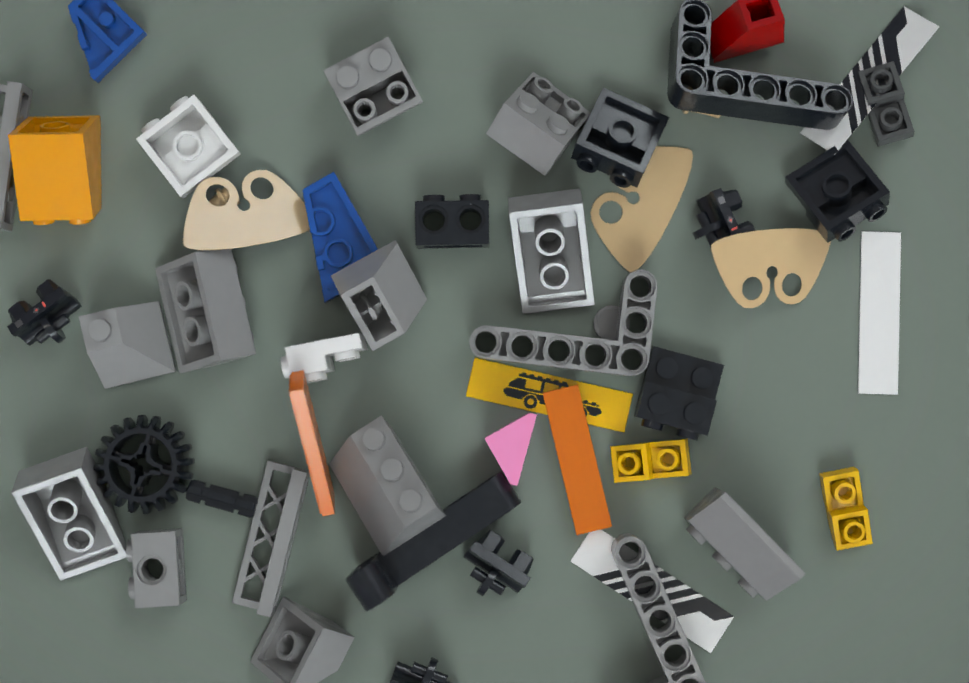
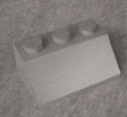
(205, 310)
(385, 485)
(742, 545)

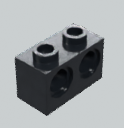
(452, 233)

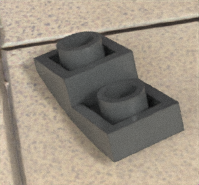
(889, 116)

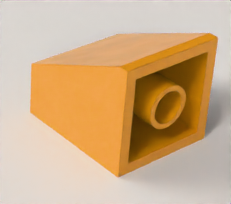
(57, 168)

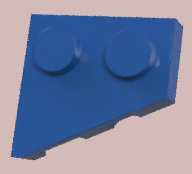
(104, 34)

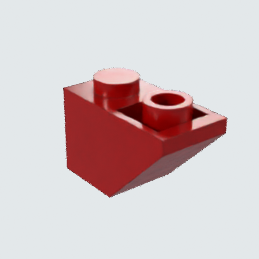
(746, 28)

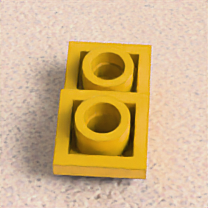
(650, 460)
(845, 508)

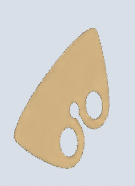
(643, 223)
(231, 228)
(753, 252)

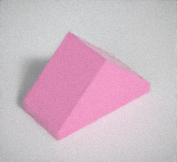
(511, 445)

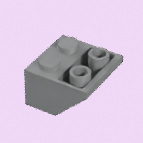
(373, 86)
(538, 123)
(381, 294)

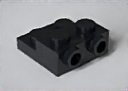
(619, 139)
(839, 192)
(678, 393)

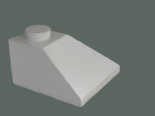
(128, 343)
(300, 645)

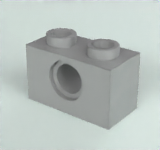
(168, 548)

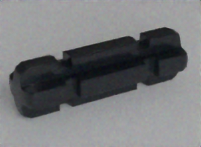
(221, 498)

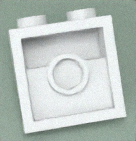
(187, 145)
(317, 356)

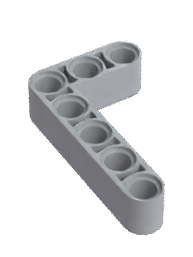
(577, 344)
(654, 600)

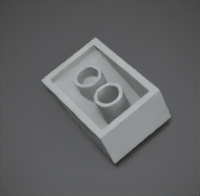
(551, 251)
(70, 513)

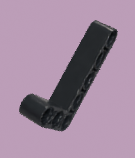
(742, 84)
(380, 575)

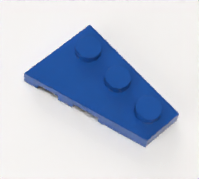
(335, 230)

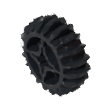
(149, 447)

